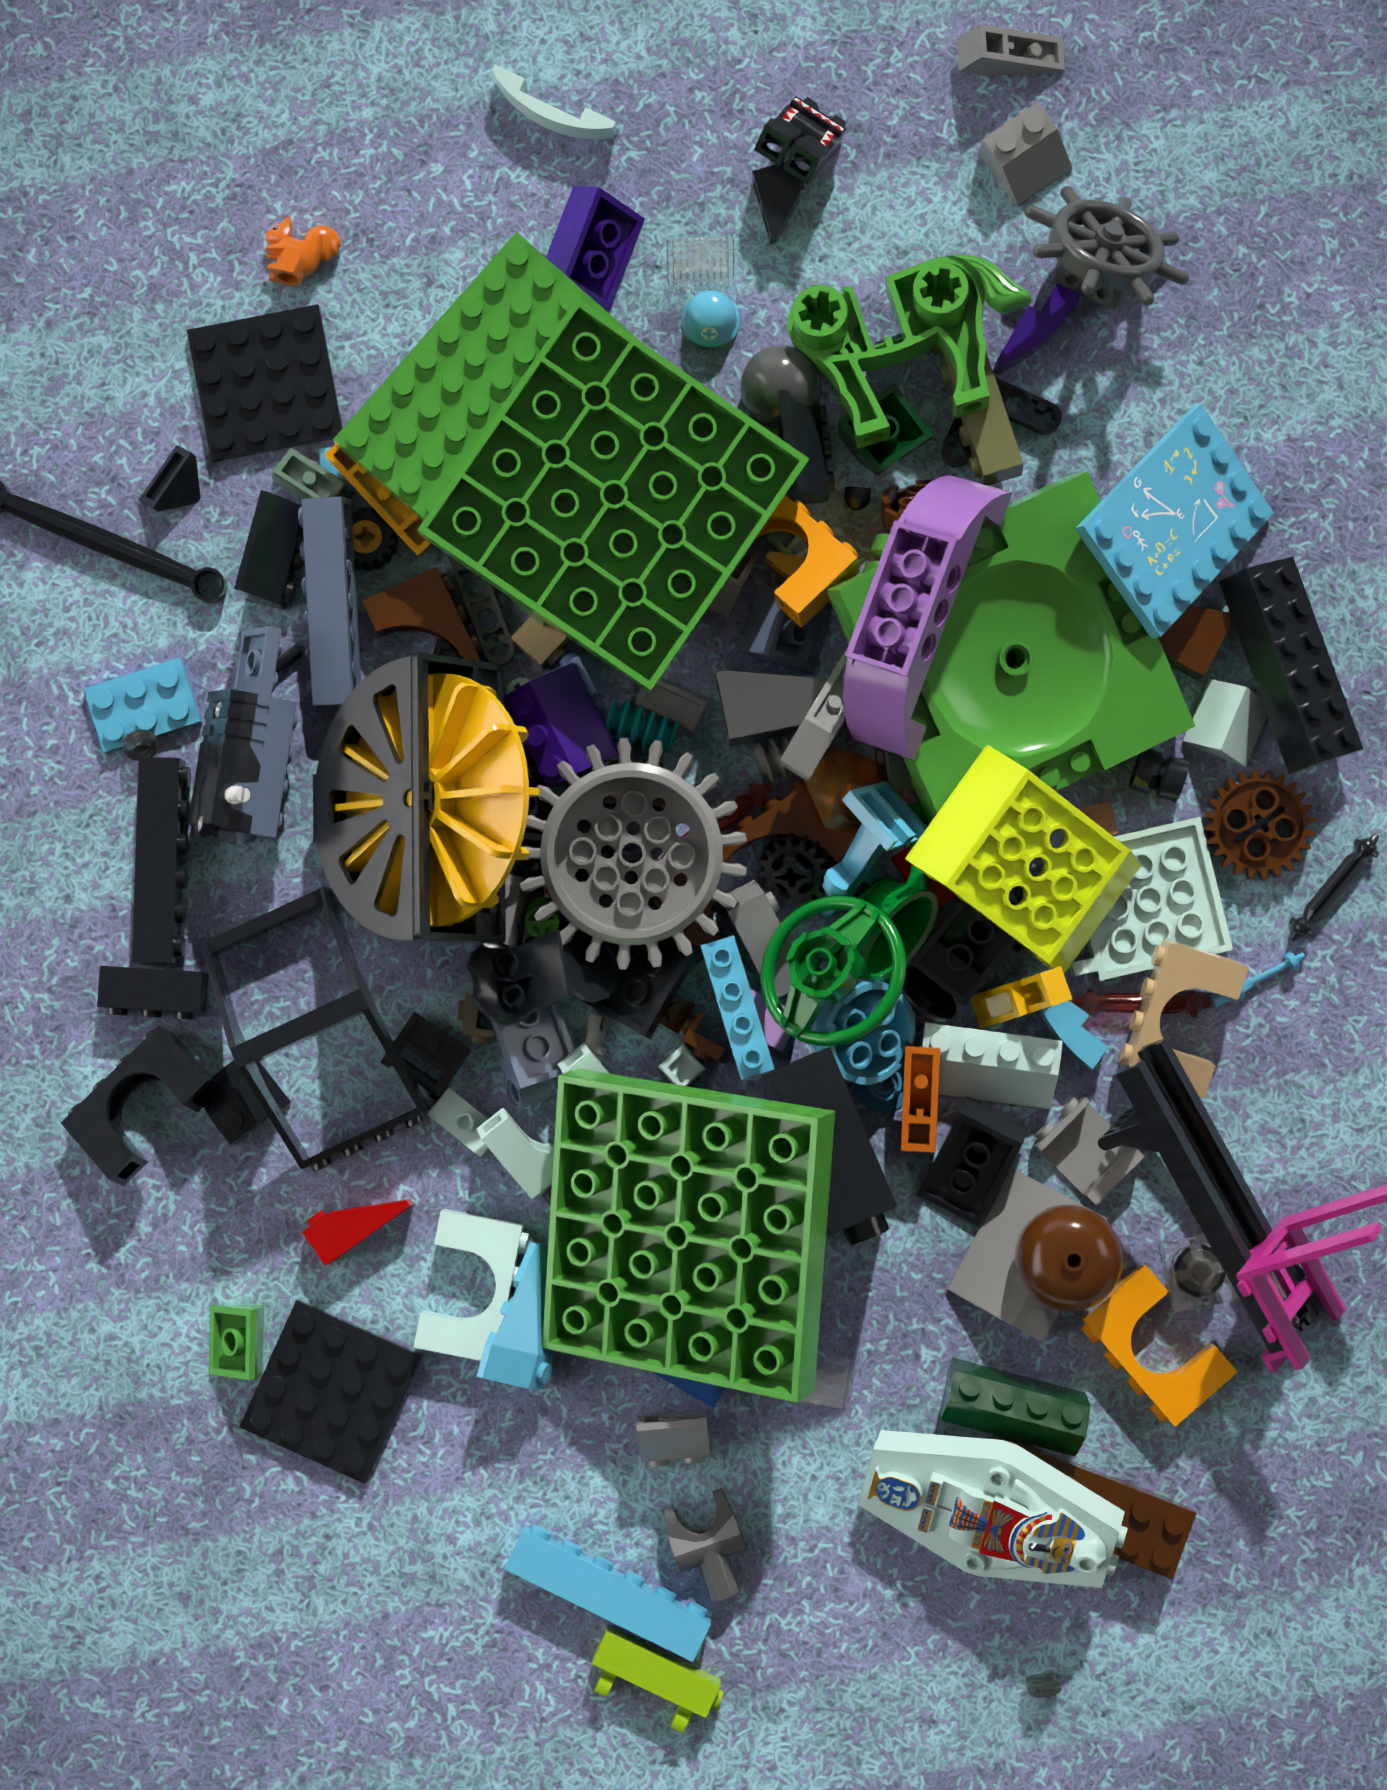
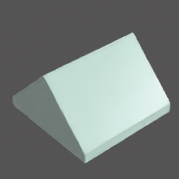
(1227, 721)

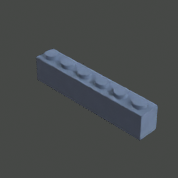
(331, 598)

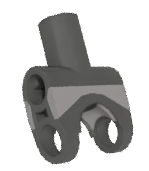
(709, 1548)

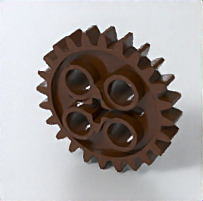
(1275, 849)

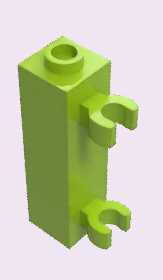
(657, 1673)

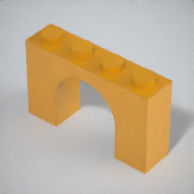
(824, 567)
(1174, 1392)

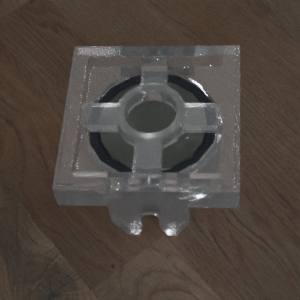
(1194, 1271)

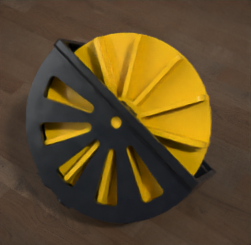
(425, 801)

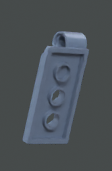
(533, 1055)

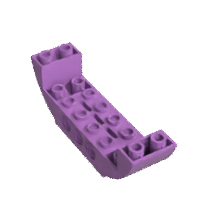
(910, 608)

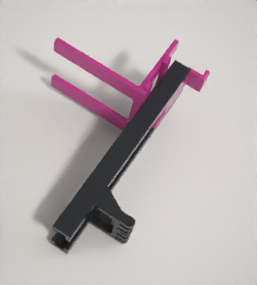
(1175, 1123)

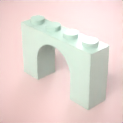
(523, 1157)
(499, 1246)

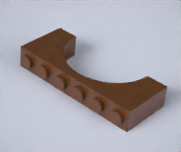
(425, 607)
(781, 817)

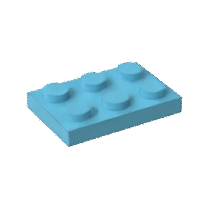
(147, 699)

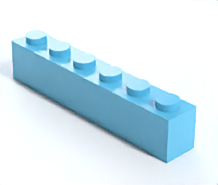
(609, 1593)

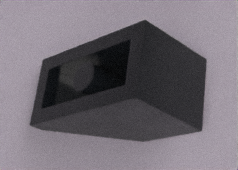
(777, 197)

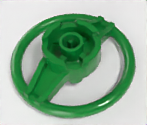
(840, 947)

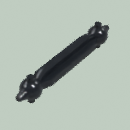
(1334, 887)

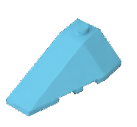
(516, 1350)

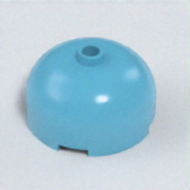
(879, 1052)

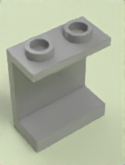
(1075, 1152)

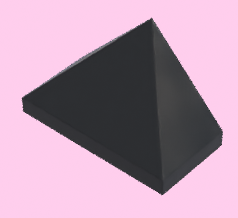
(174, 483)

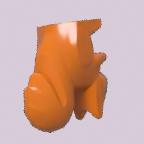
(297, 257)

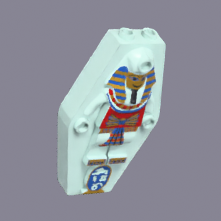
(992, 1508)

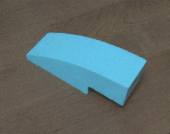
(1065, 1024)

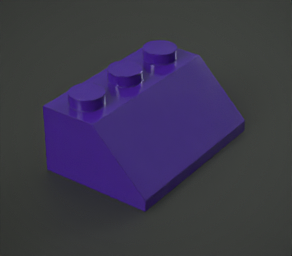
(595, 242)
(560, 723)

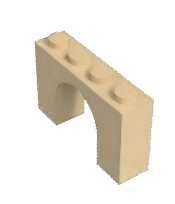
(1175, 970)

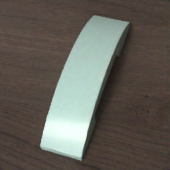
(589, 126)

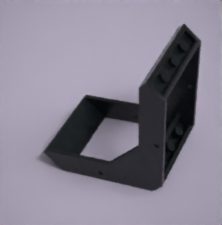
(305, 1026)

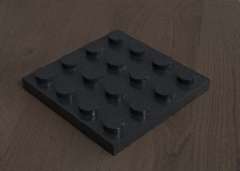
(265, 383)
(330, 1391)

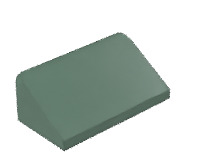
(306, 478)

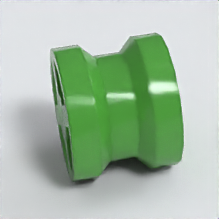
(542, 927)

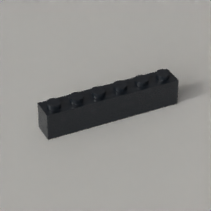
(160, 860)

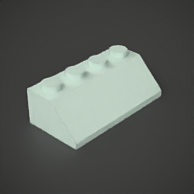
(995, 1065)

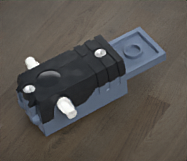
(245, 749)

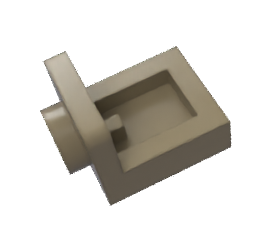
(471, 1015)

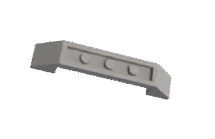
(818, 726)

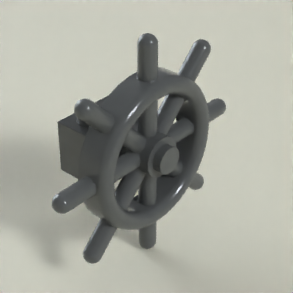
(1102, 255)

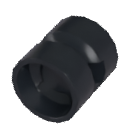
(1159, 775)

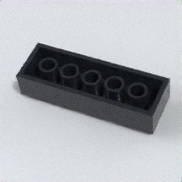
(1290, 664)

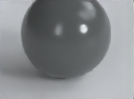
(774, 370)

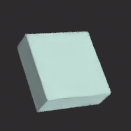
(682, 1067)

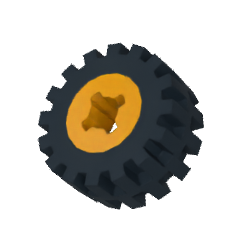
(371, 551)

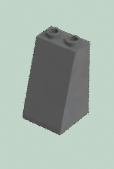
(764, 704)

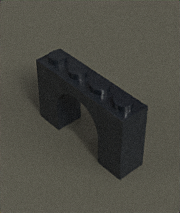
(97, 1119)

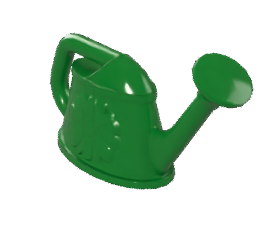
(908, 907)

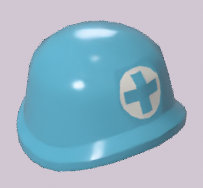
(710, 319)

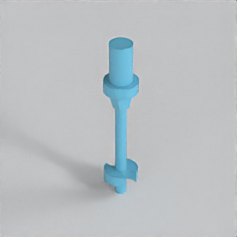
(1291, 961)

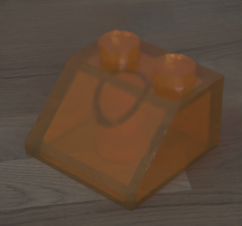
(833, 779)

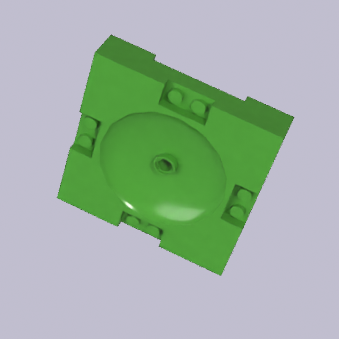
(1085, 669)

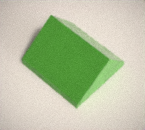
(236, 1341)

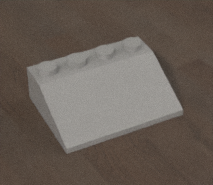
(988, 1268)

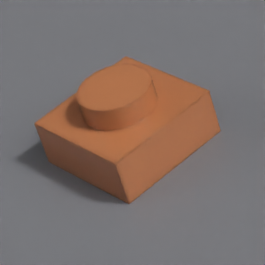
(1102, 815)

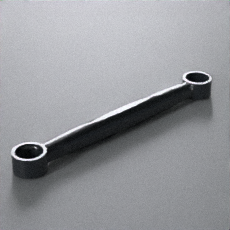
(109, 543)

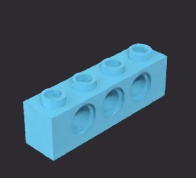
(737, 1007)

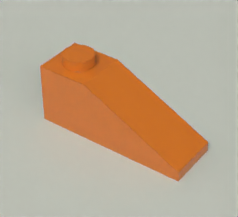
(920, 1099)

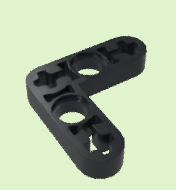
(1007, 390)

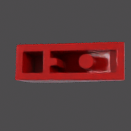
(343, 1229)

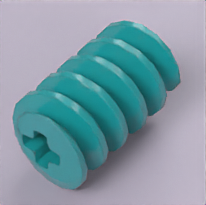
(640, 728)

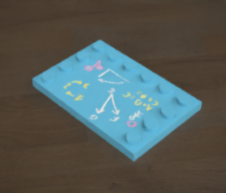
(1175, 521)

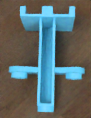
(885, 825)

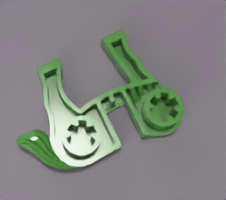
(932, 306)

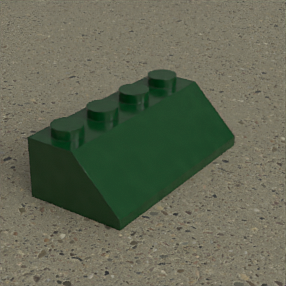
(1015, 1407)

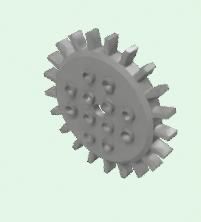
(630, 917)

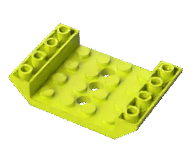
(991, 834)

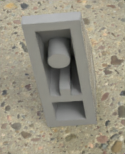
(1008, 51)

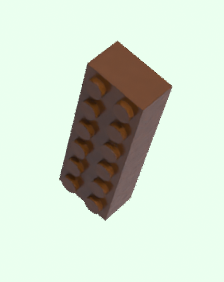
(1154, 1523)

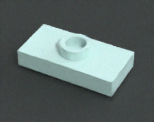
(460, 1120)

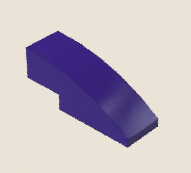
(1037, 328)

